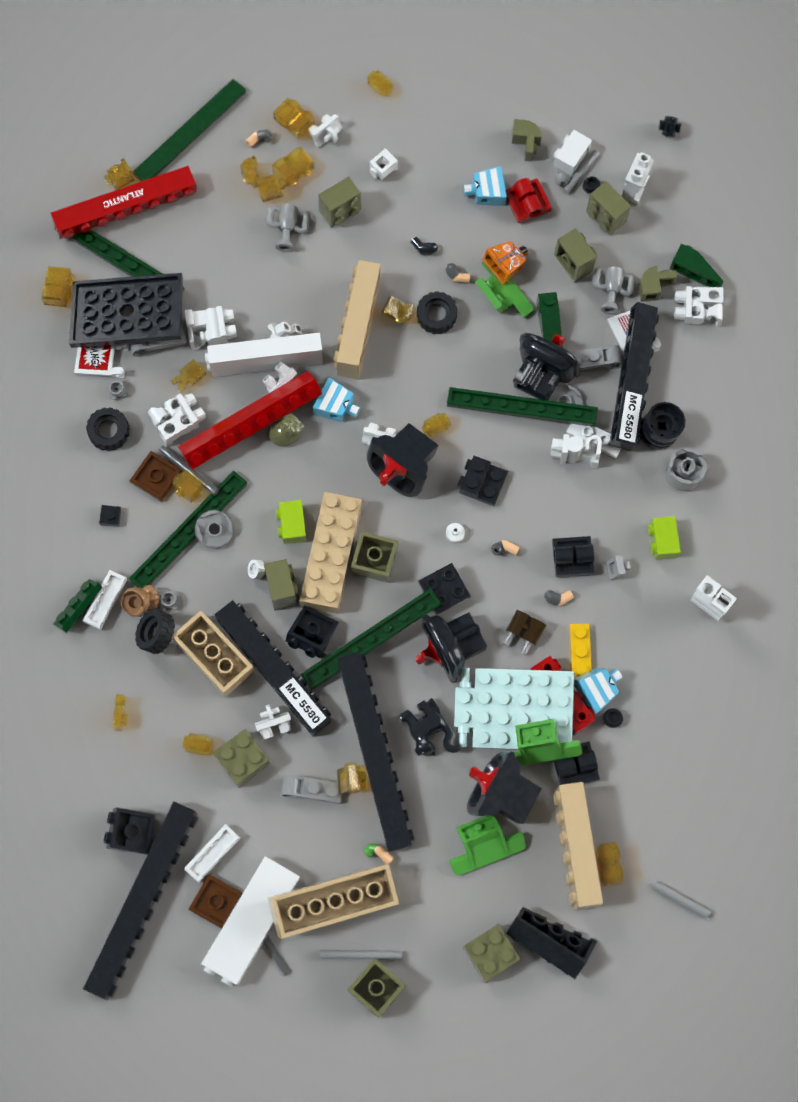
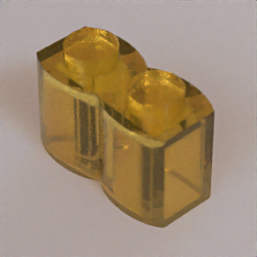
(293, 118)
(293, 166)
(57, 286)
(611, 870)

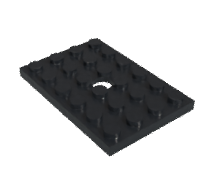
(99, 302)

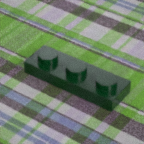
(77, 605)

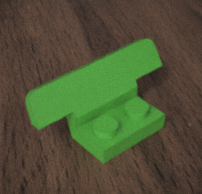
(504, 296)
(540, 743)
(484, 844)

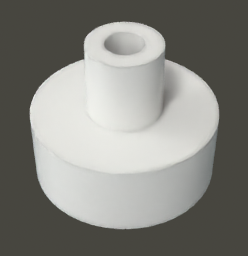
(455, 537)
(256, 569)

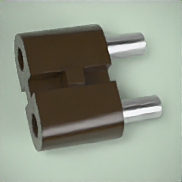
(525, 628)

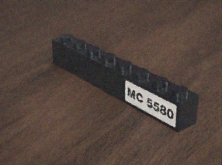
(634, 376)
(273, 668)

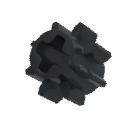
(669, 126)

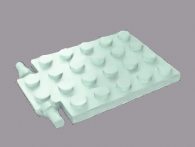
(511, 699)

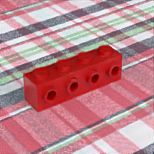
(582, 715)

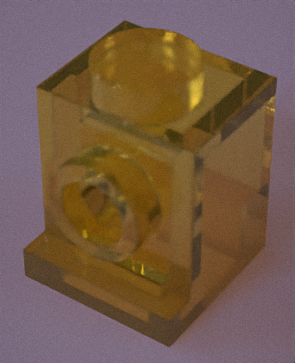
(119, 175)

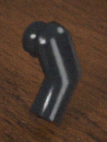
(424, 248)

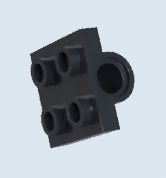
(573, 556)
(446, 586)
(578, 768)

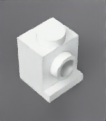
(383, 160)

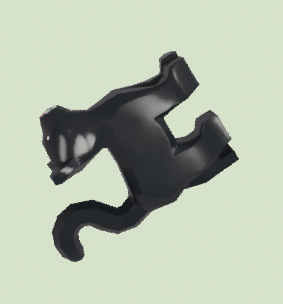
(427, 726)

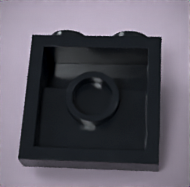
(482, 480)
(311, 632)
(129, 831)

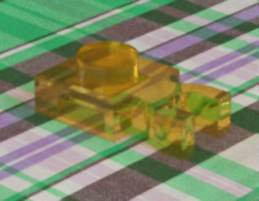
(189, 374)
(119, 717)

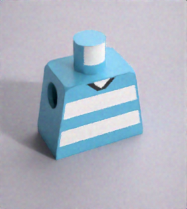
(487, 187)
(335, 402)
(598, 687)

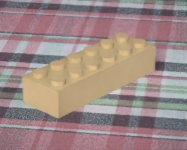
(357, 319)
(330, 552)
(578, 846)
(333, 900)

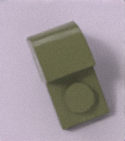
(528, 134)
(652, 280)

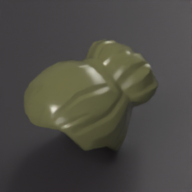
(285, 430)

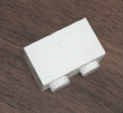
(572, 152)

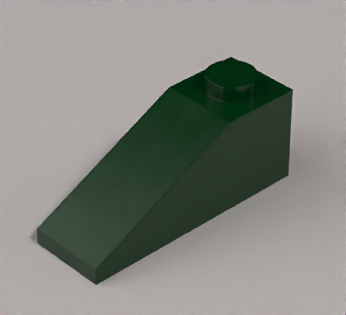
(693, 266)
(549, 315)

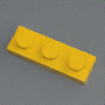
(580, 648)

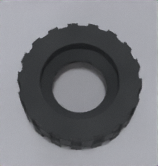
(430, 325)
(101, 416)
(146, 628)

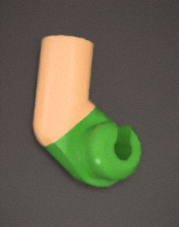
(379, 850)

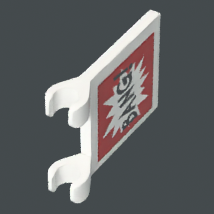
(99, 361)

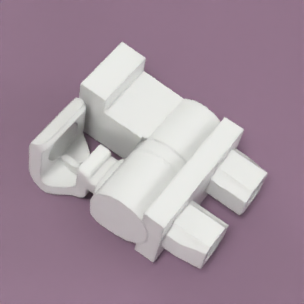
(637, 178)
(695, 301)
(213, 322)
(182, 419)
(575, 450)
(711, 602)

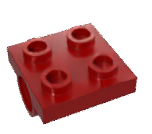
(527, 199)

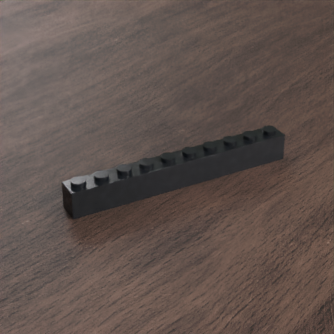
(374, 751)
(140, 900)

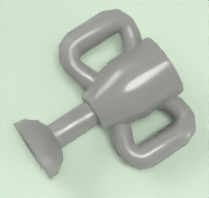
(287, 223)
(613, 281)

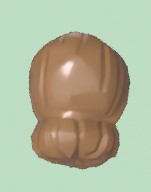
(139, 600)

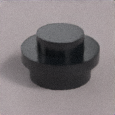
(590, 184)
(613, 718)

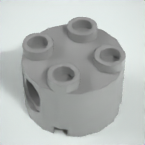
(686, 469)

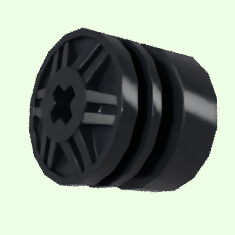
(669, 419)

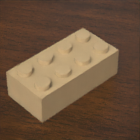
(213, 653)

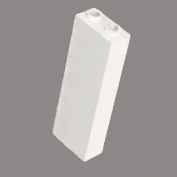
(264, 354)
(248, 923)

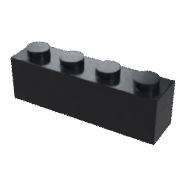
(551, 942)

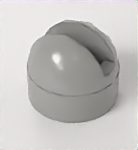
(562, 177)

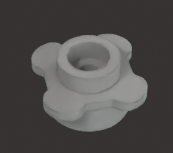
(111, 386)
(165, 595)

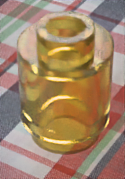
(380, 83)
(436, 424)
(197, 744)

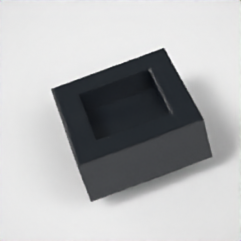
(110, 515)

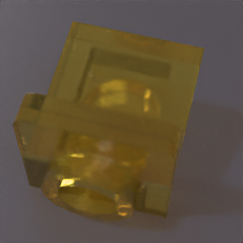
(247, 171)
(397, 309)

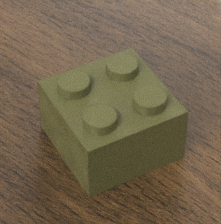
(340, 202)
(608, 208)
(575, 255)
(374, 556)
(280, 584)
(241, 758)
(491, 953)
(376, 988)

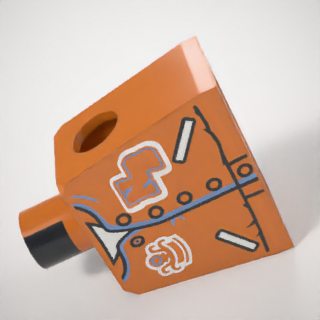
(505, 260)

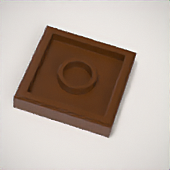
(155, 476)
(215, 901)

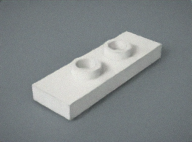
(587, 431)
(105, 600)
(212, 853)

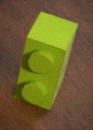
(291, 521)
(664, 538)

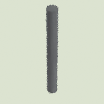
(182, 465)
(276, 956)

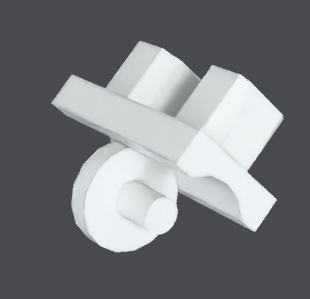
(326, 131)
(283, 330)
(286, 374)
(373, 431)
(264, 726)

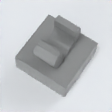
(617, 567)

